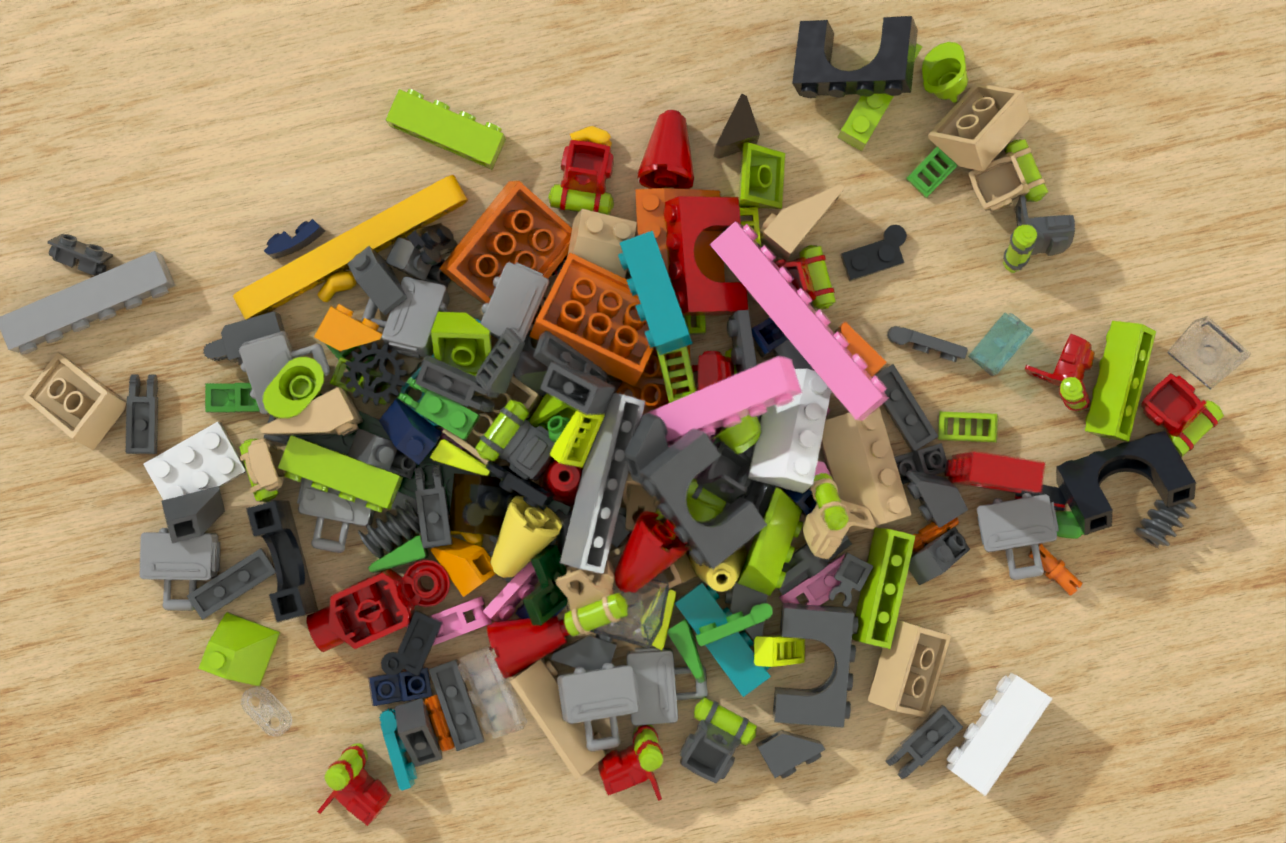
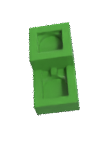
(229, 398)

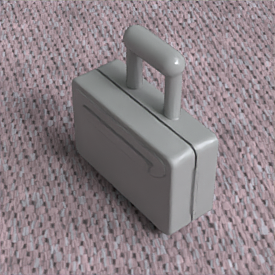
(514, 300)
(412, 320)
(267, 356)
(330, 506)
(1017, 525)
(183, 560)
(658, 687)
(596, 696)

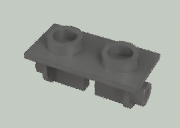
(67, 249)

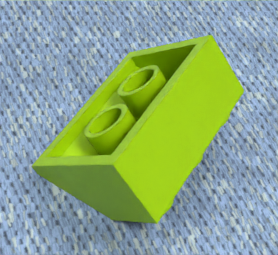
(772, 545)

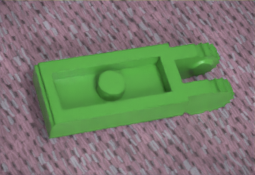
(442, 411)
(736, 623)

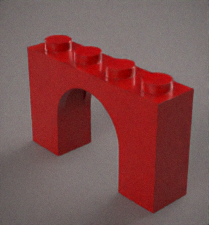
(685, 220)
(995, 472)

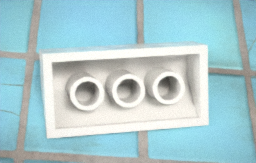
(792, 436)
(998, 732)

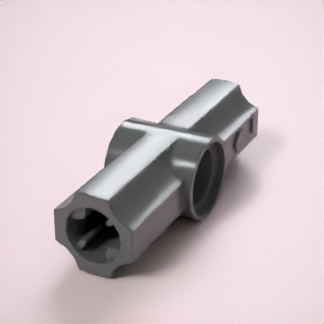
(806, 565)

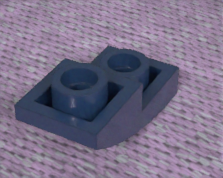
(283, 244)
(399, 687)

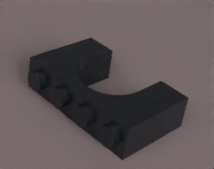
(887, 73)
(1149, 456)
(294, 589)

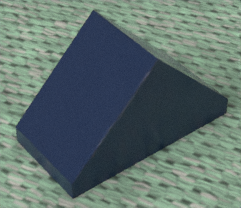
(767, 337)

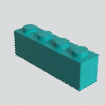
(655, 293)
(731, 652)

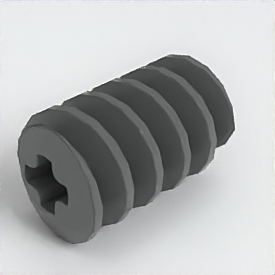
(1162, 522)
(392, 530)

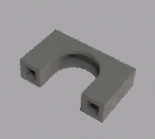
(669, 480)
(826, 703)

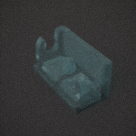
(1000, 343)

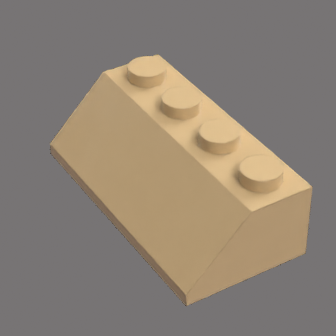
(864, 467)
(540, 694)

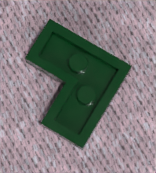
(548, 597)

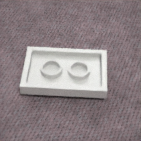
(196, 464)

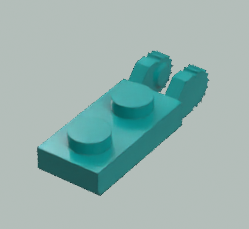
(404, 771)

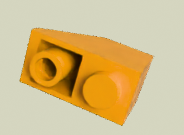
(344, 331)
(465, 564)

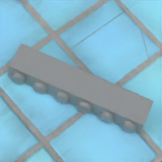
(86, 302)
(602, 487)

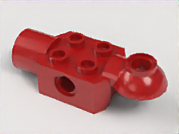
(376, 606)

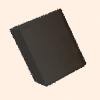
(738, 130)
(461, 497)

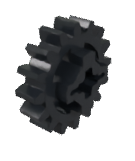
(363, 369)

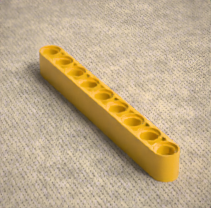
(334, 255)

